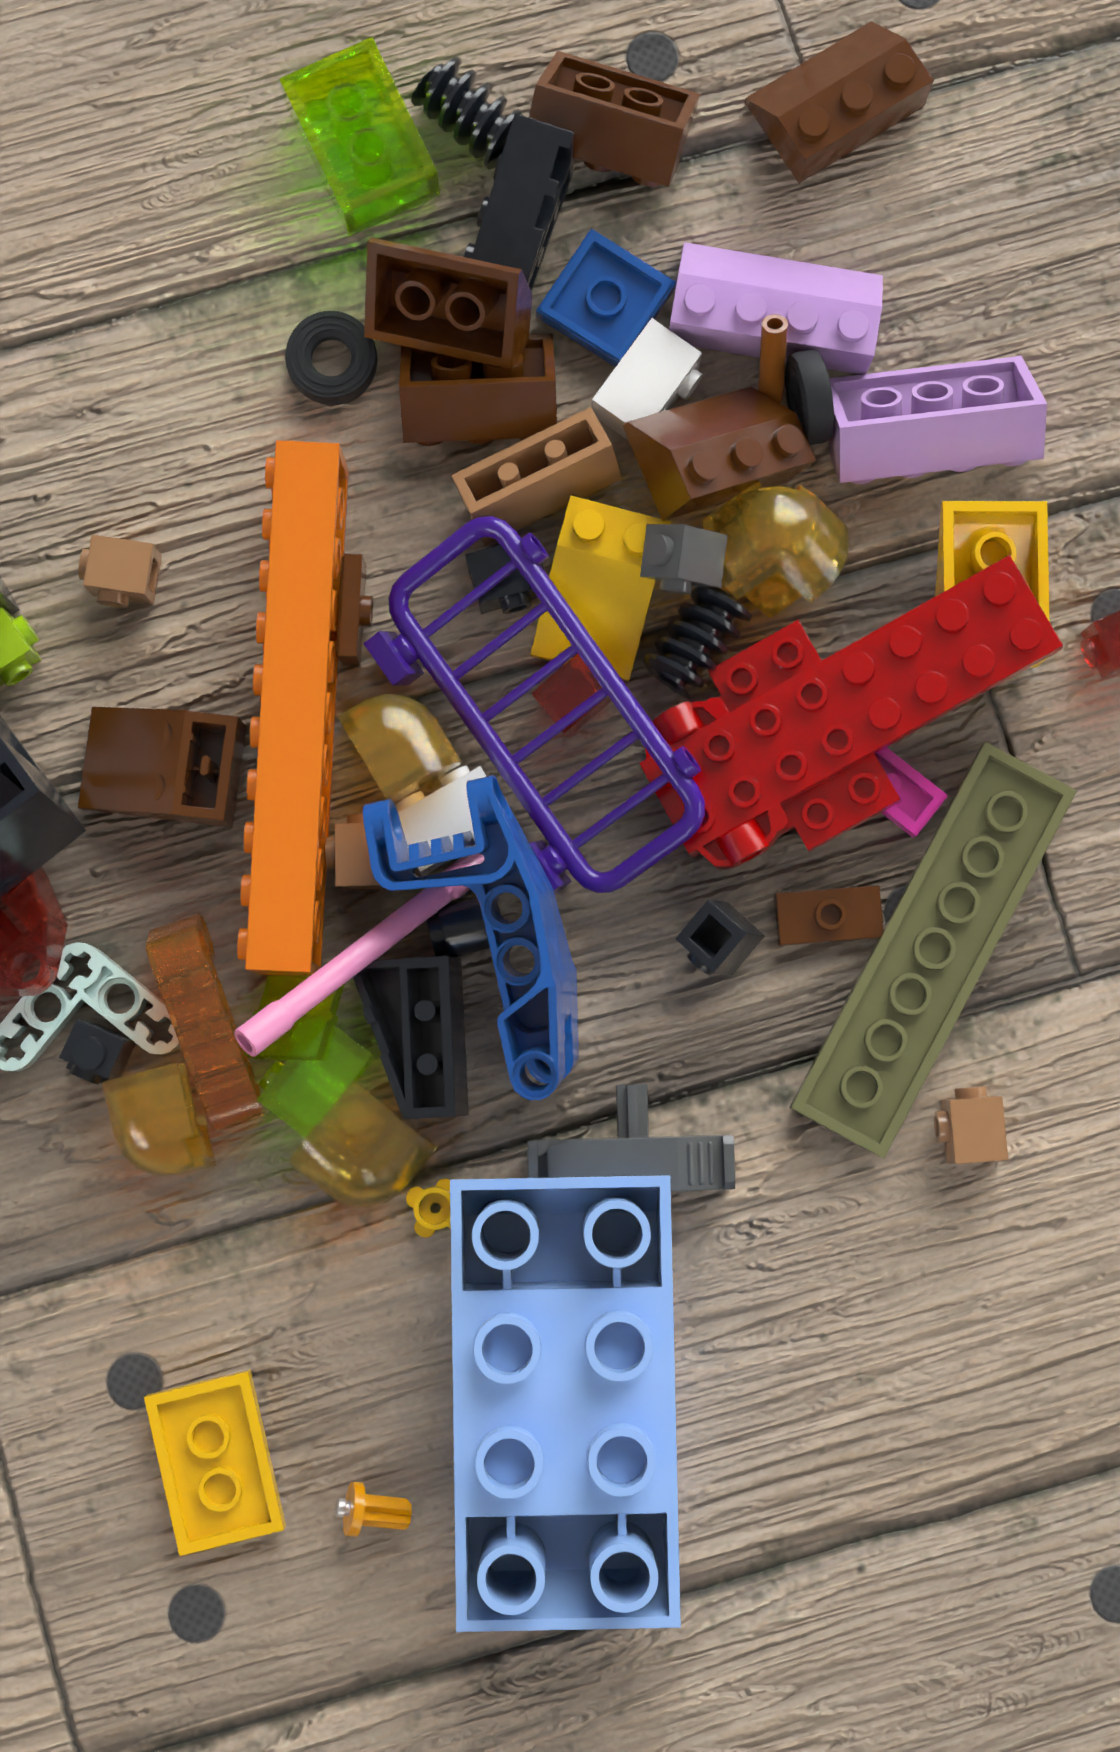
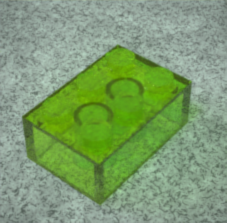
(360, 136)

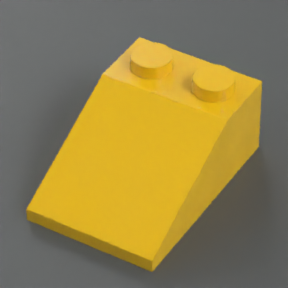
(987, 531)
(601, 581)

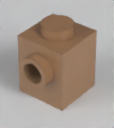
(120, 571)
(350, 856)
(972, 1127)

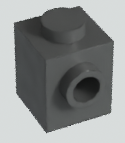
(683, 557)

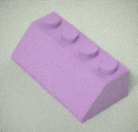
(729, 293)
(936, 419)

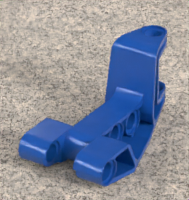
(538, 1005)

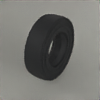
(321, 328)
(810, 395)

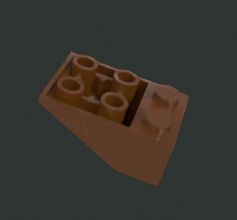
(163, 764)

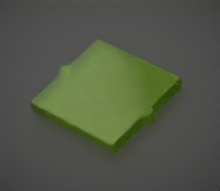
(308, 1034)

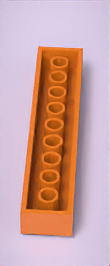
(296, 710)

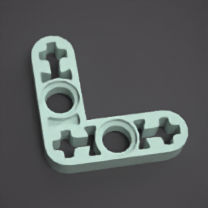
(94, 992)

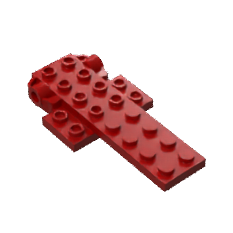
(802, 733)

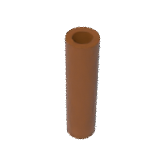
(773, 356)

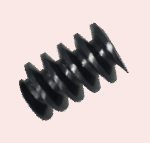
(465, 110)
(695, 638)

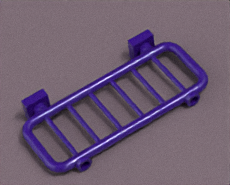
(398, 658)

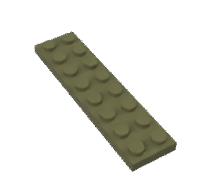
(933, 950)

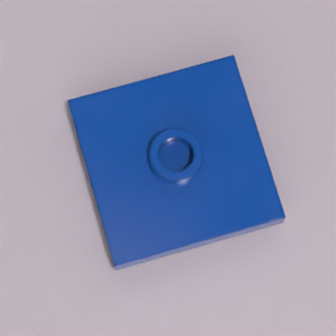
(605, 298)

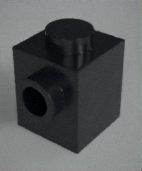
(510, 594)
(719, 938)

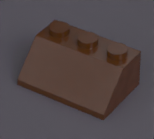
(841, 98)
(616, 117)
(446, 303)
(475, 400)
(717, 449)

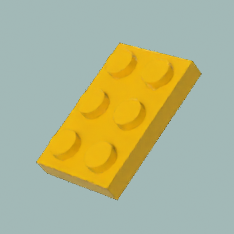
(215, 1462)

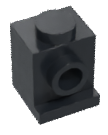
(96, 1052)

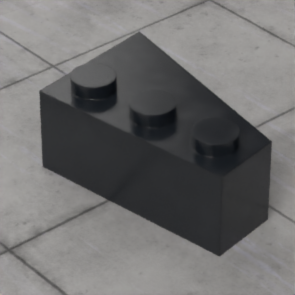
(525, 197)
(419, 1031)

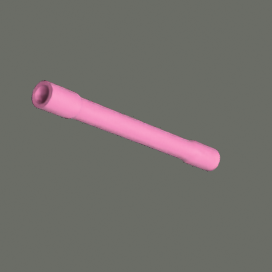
(281, 1015)

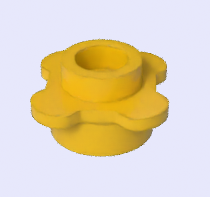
(421, 1200)

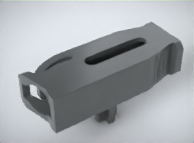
(690, 1160)

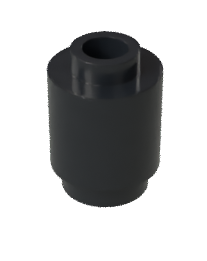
(458, 929)

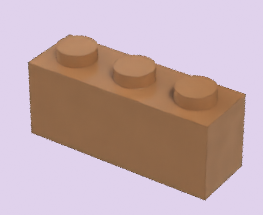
(540, 473)

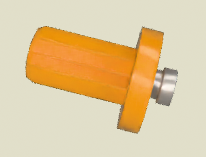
(371, 1510)

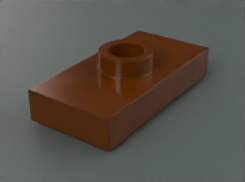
(354, 609)
(828, 915)

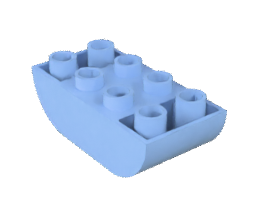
(564, 1404)

